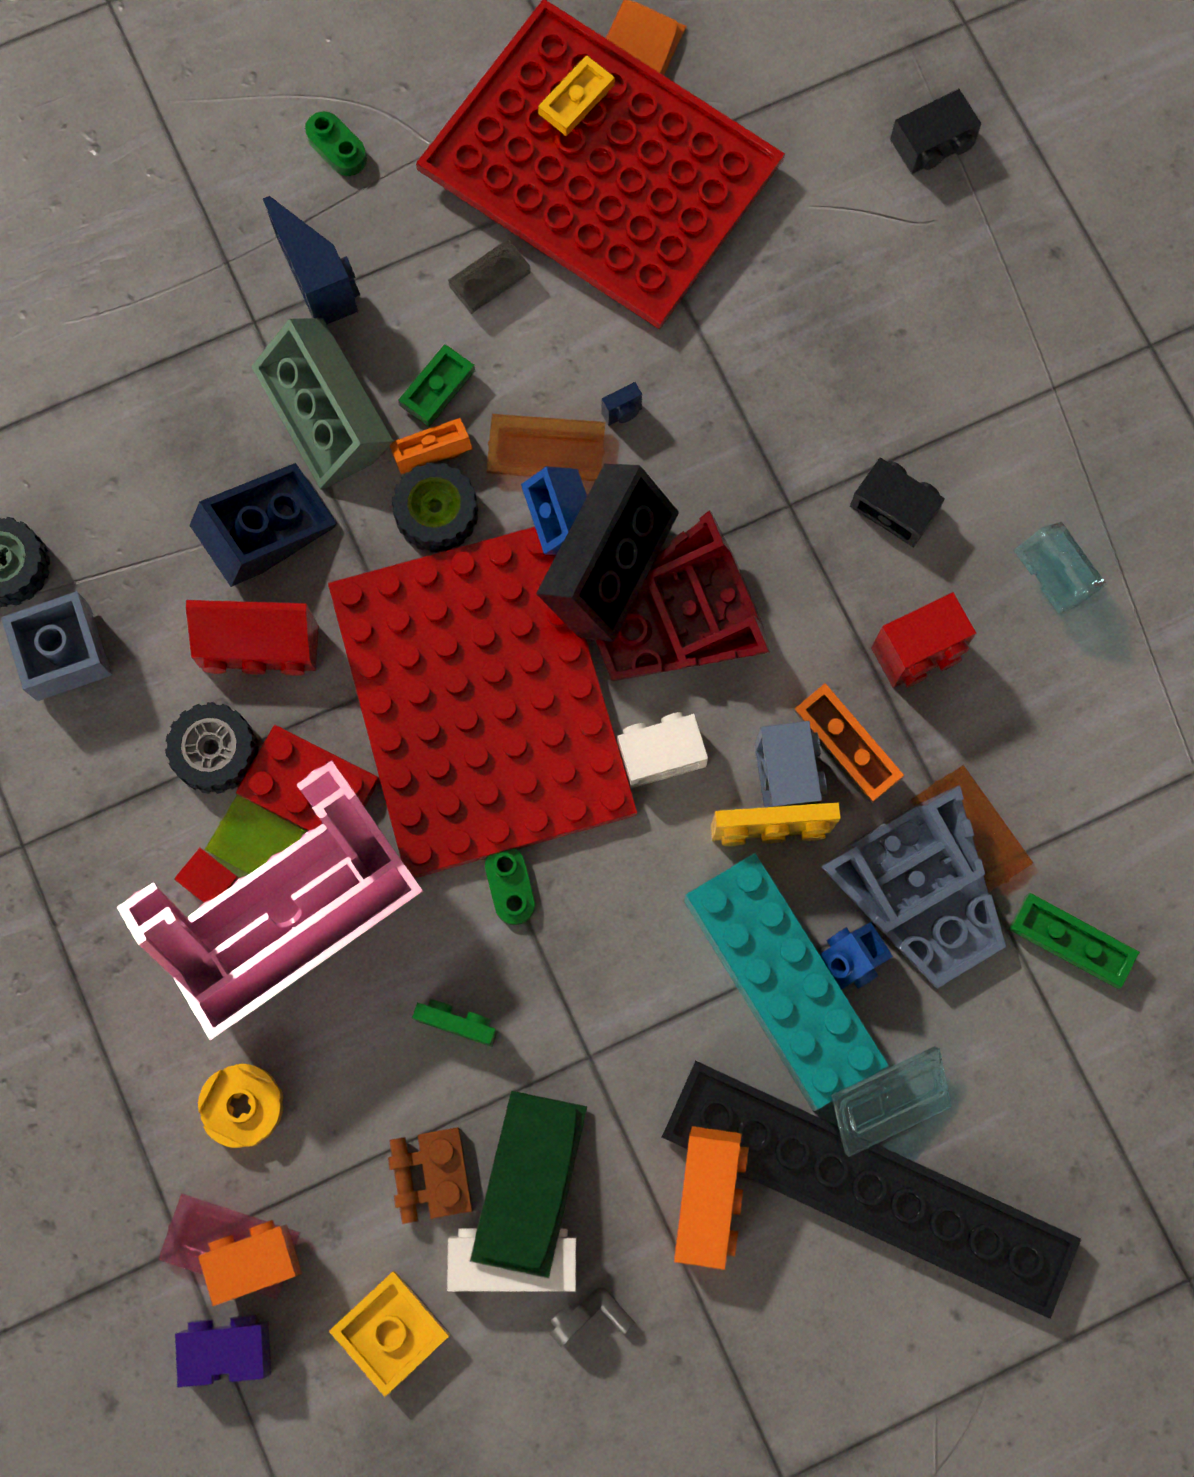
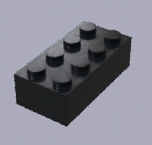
(608, 552)

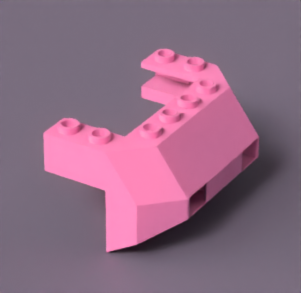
(280, 915)

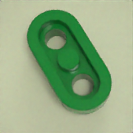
(333, 141)
(509, 885)

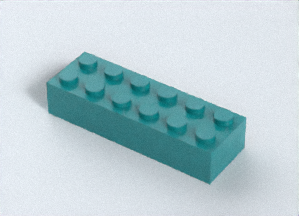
(784, 981)

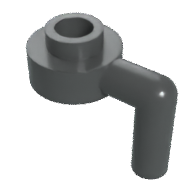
(570, 1320)

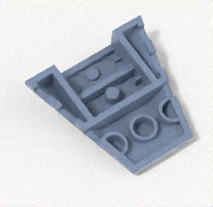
(924, 887)

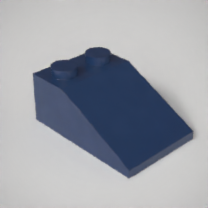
(319, 271)
(260, 523)

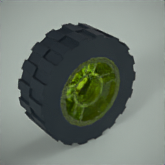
(421, 491)

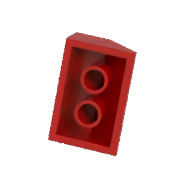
(252, 636)

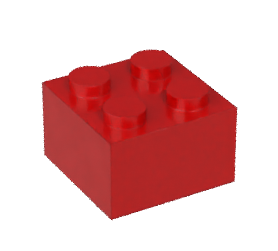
(923, 641)

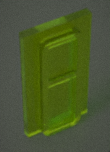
(251, 836)

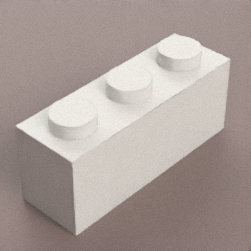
(471, 1276)

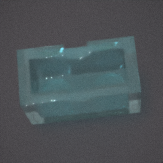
(1060, 567)

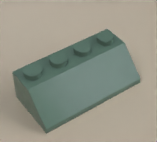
(321, 401)

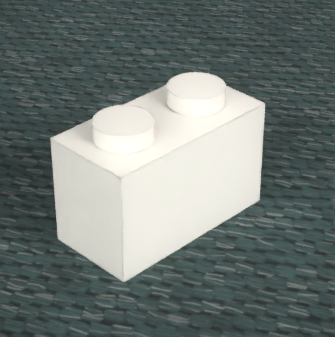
(661, 749)

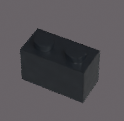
(935, 131)
(897, 501)

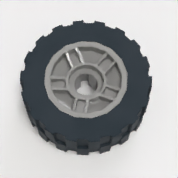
(189, 747)

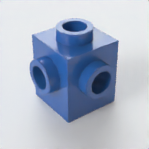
(855, 956)

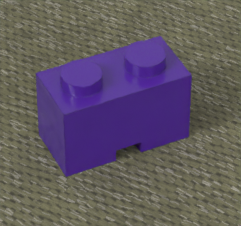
(234, 1349)

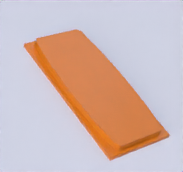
(646, 34)

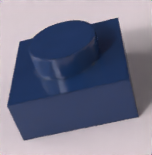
(622, 404)

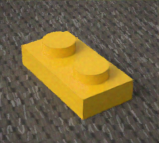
(576, 95)

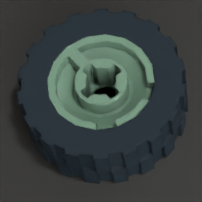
(26, 562)

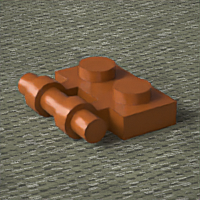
(443, 1172)

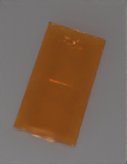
(530, 443)
(993, 840)

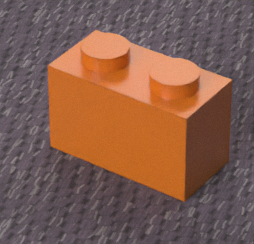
(249, 1264)

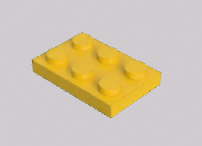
(774, 823)

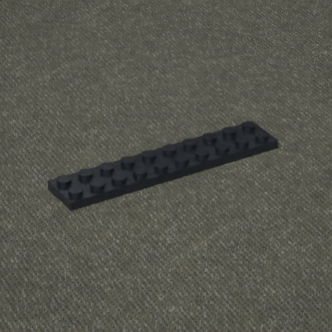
(881, 1192)

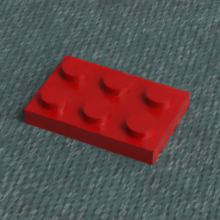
(286, 762)

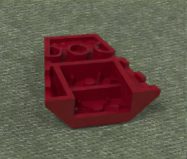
(688, 610)

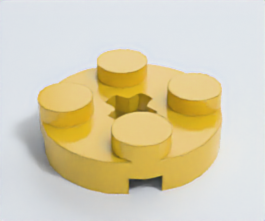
(250, 1127)

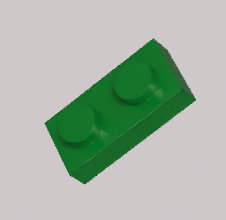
(436, 385)
(439, 1016)

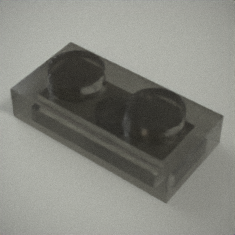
(489, 276)

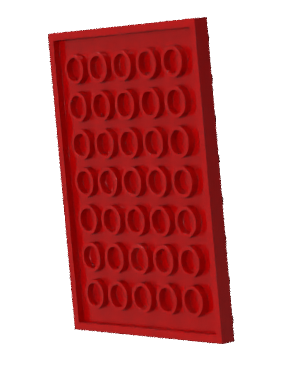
(624, 198)
(478, 704)

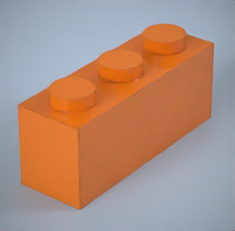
(849, 743)
(710, 1198)

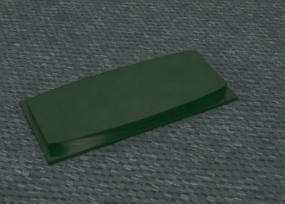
(529, 1185)

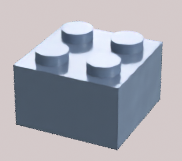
(56, 646)
(788, 765)

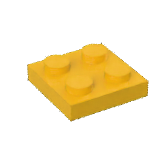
(389, 1333)

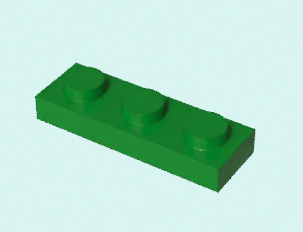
(1074, 941)

